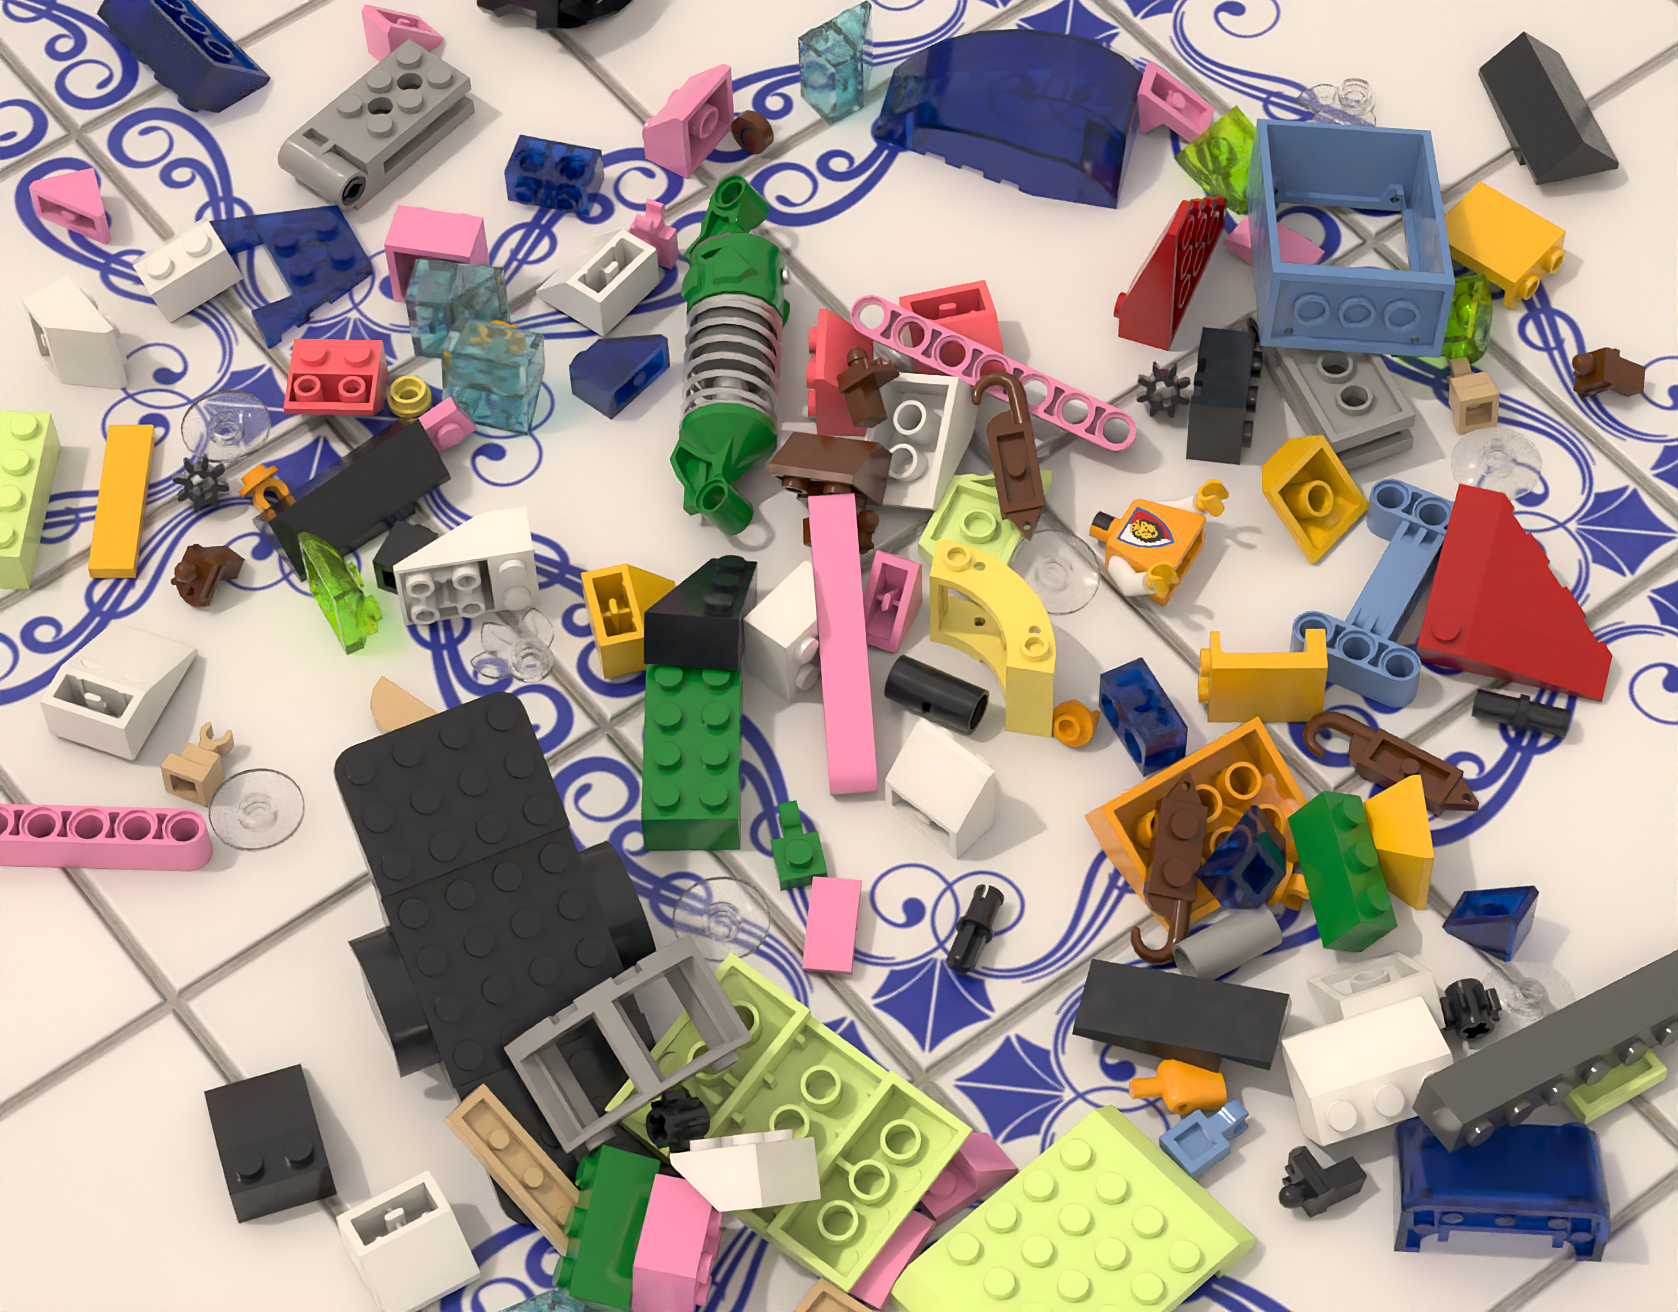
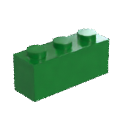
(1342, 872)
(605, 1228)

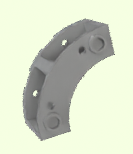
(555, 1085)

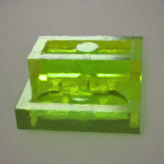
(1222, 158)

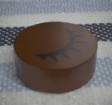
(752, 132)

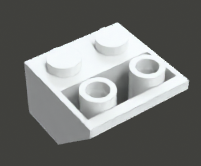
(603, 280)
(75, 337)
(942, 789)
(751, 1169)
(408, 1246)

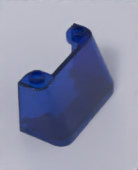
(1512, 1183)

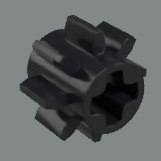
(1156, 399)
(197, 494)
(1470, 1009)
(677, 1121)

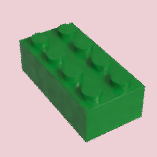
(692, 759)

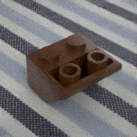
(832, 466)

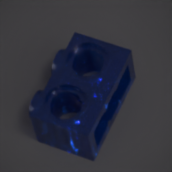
(554, 175)
(1142, 716)

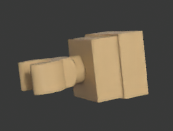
(1471, 397)
(199, 768)

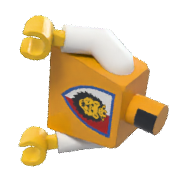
(1157, 541)

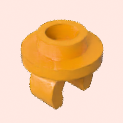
(262, 480)
(1074, 723)
(1290, 890)

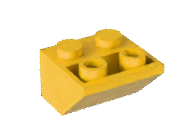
(616, 609)

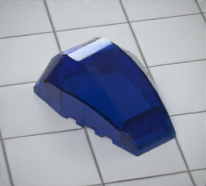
(1021, 109)

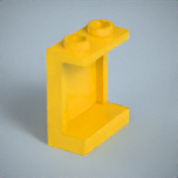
(1504, 242)
(1263, 684)

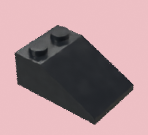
(269, 1143)

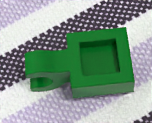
(797, 854)

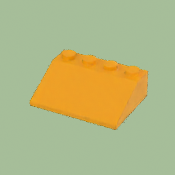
(1229, 778)

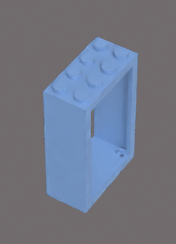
(1340, 304)

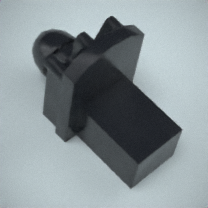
(1318, 1187)

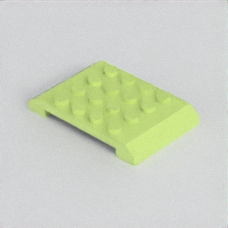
(1081, 1230)

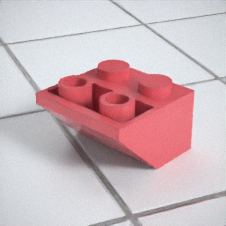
(961, 309)
(831, 345)
(336, 377)

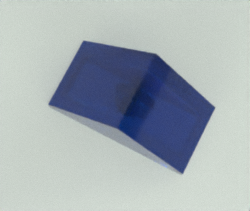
(1494, 919)

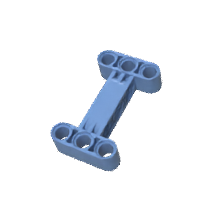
(1416, 531)

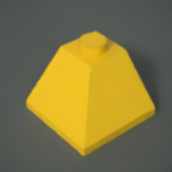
(1312, 494)
(1403, 840)

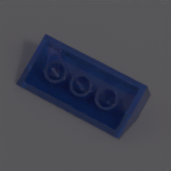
(185, 51)

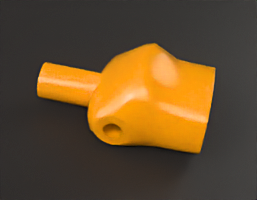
(1182, 1088)

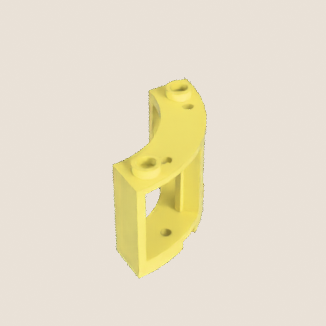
(1006, 637)

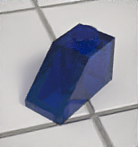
(618, 371)

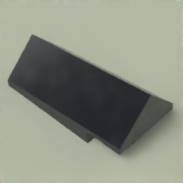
(1544, 112)
(357, 494)
(1181, 1016)

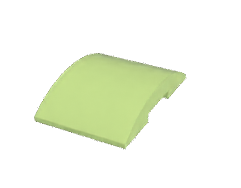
(871, 1129)

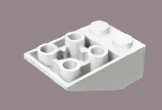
(471, 570)
(115, 689)

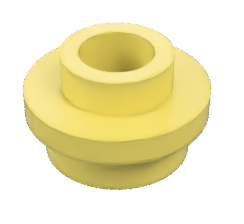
(409, 388)

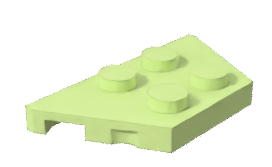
(973, 518)

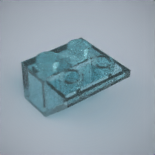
(837, 63)
(447, 290)
(494, 373)

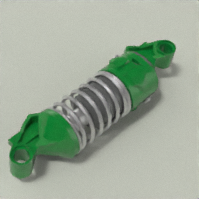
(731, 349)

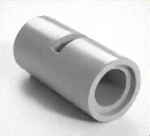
(1228, 943)

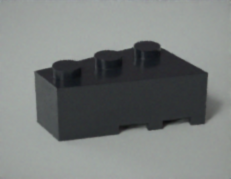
(1223, 396)
(703, 617)

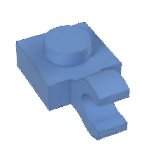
(1203, 1142)

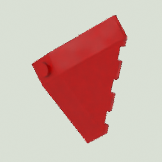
(1171, 273)
(1503, 609)

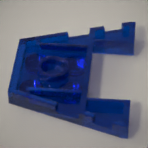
(312, 255)

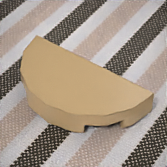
(396, 707)

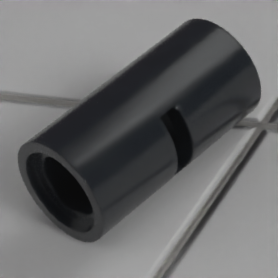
(937, 693)

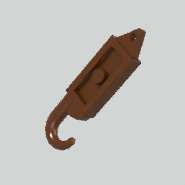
(1014, 455)
(1391, 759)
(1172, 866)

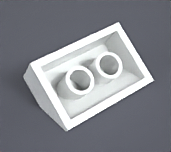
(1363, 1069)

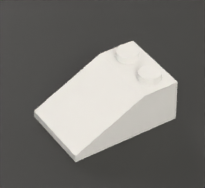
(926, 433)

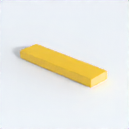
(122, 501)

